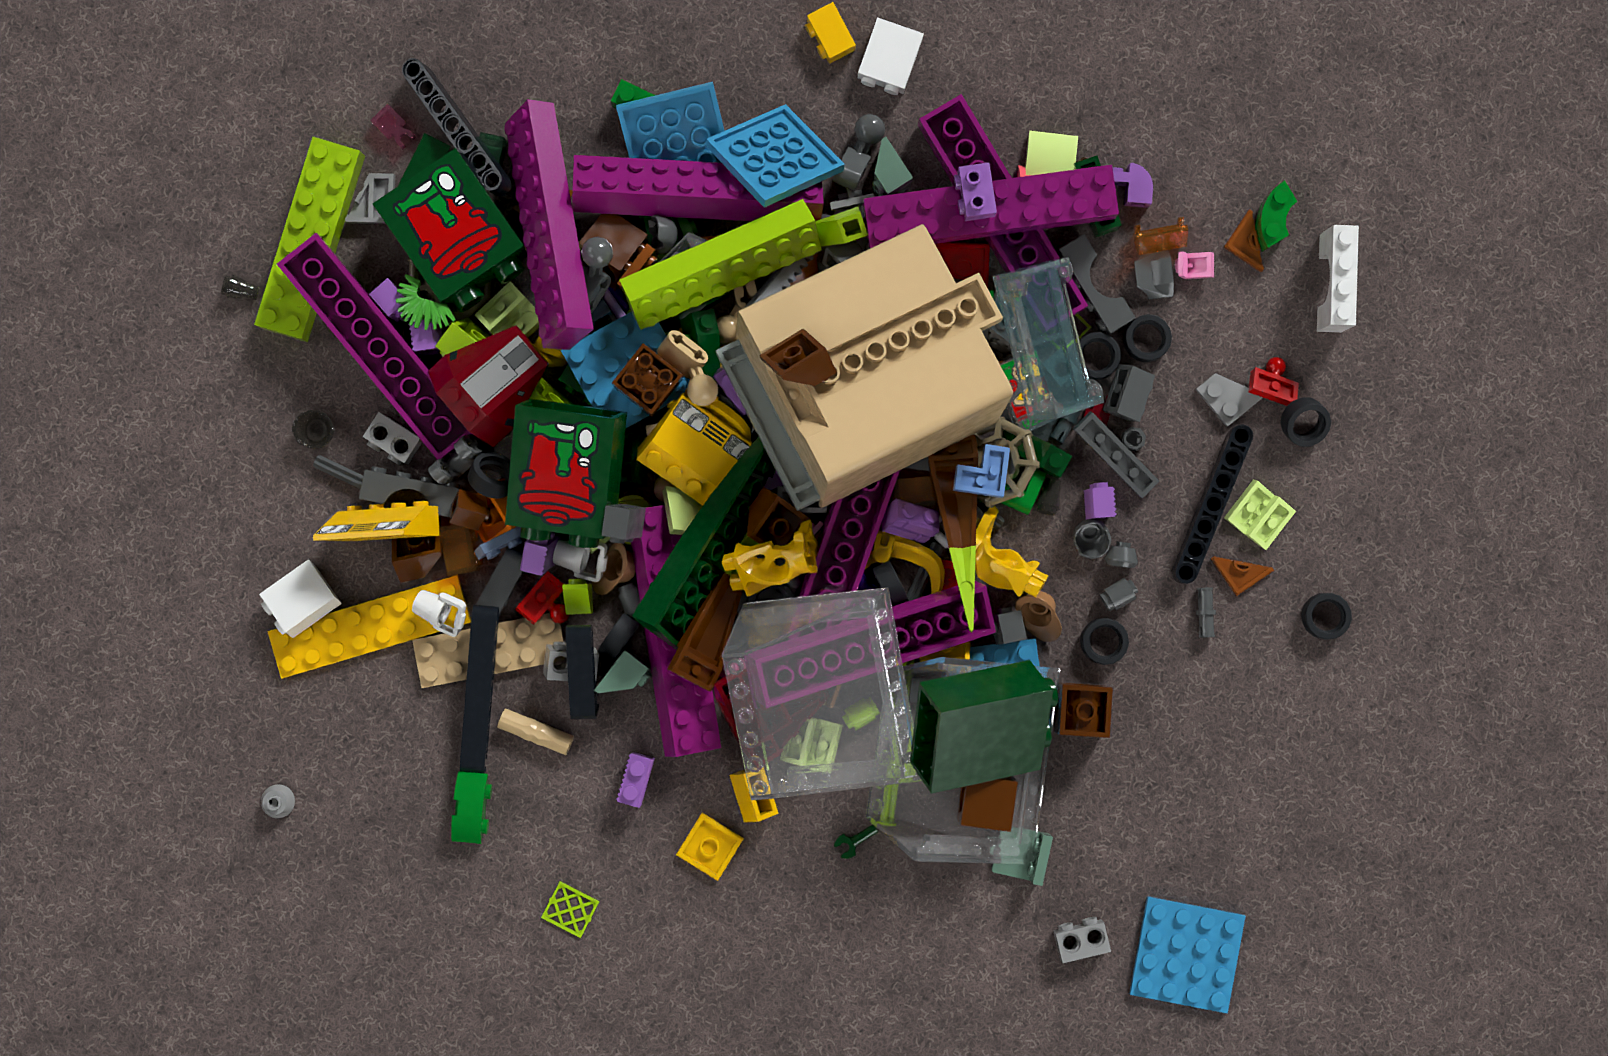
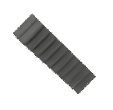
(780, 279)
(1115, 454)

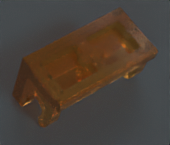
(1161, 238)

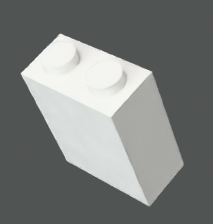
(890, 56)
(299, 599)

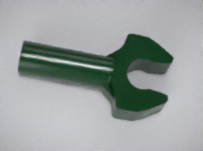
(855, 840)

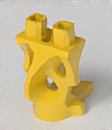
(1004, 566)
(759, 573)

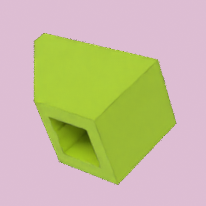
(841, 227)
(578, 597)

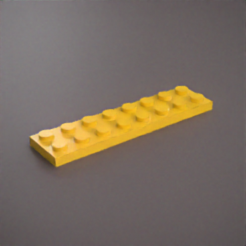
(360, 629)

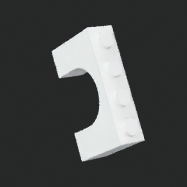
(1340, 247)

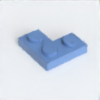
(988, 479)

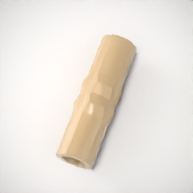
(535, 731)

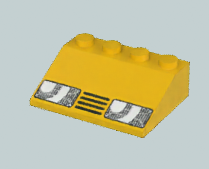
(692, 449)
(381, 523)

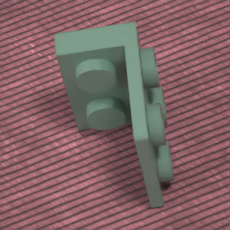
(1035, 870)

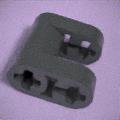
(451, 468)

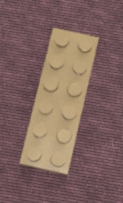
(519, 646)

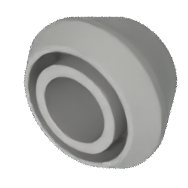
(282, 801)

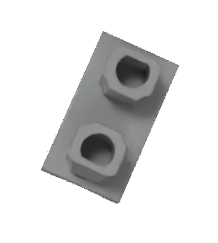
(848, 201)

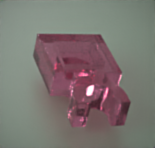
(391, 125)

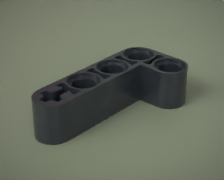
(581, 672)

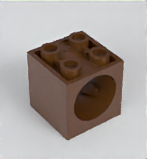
(626, 243)
(647, 380)
(1083, 710)
(988, 804)

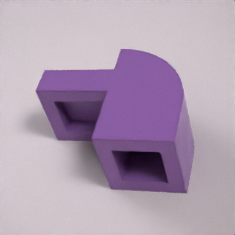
(1137, 185)

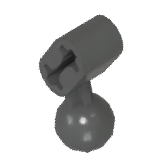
(869, 131)
(596, 254)

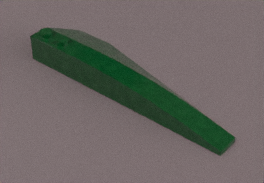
(698, 555)

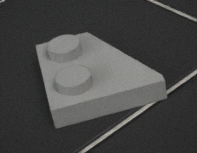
(374, 188)
(1226, 398)

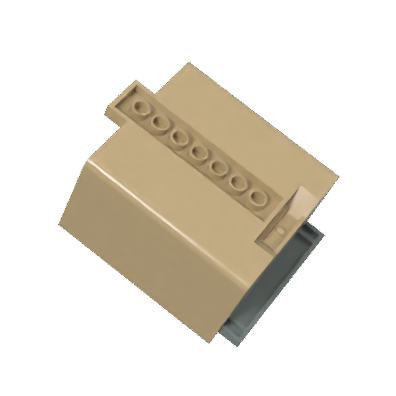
(905, 363)

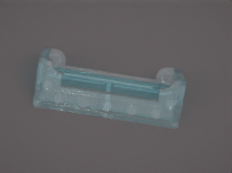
(1045, 340)

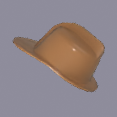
(619, 569)
(1040, 616)

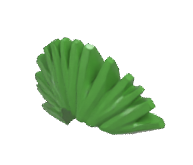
(420, 308)

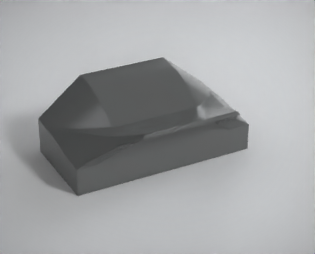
(1155, 275)

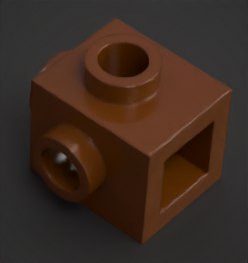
(469, 510)

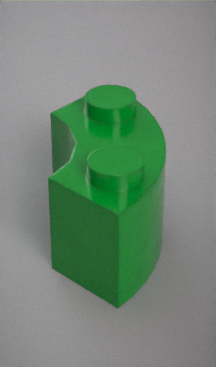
(1272, 216)
(470, 808)

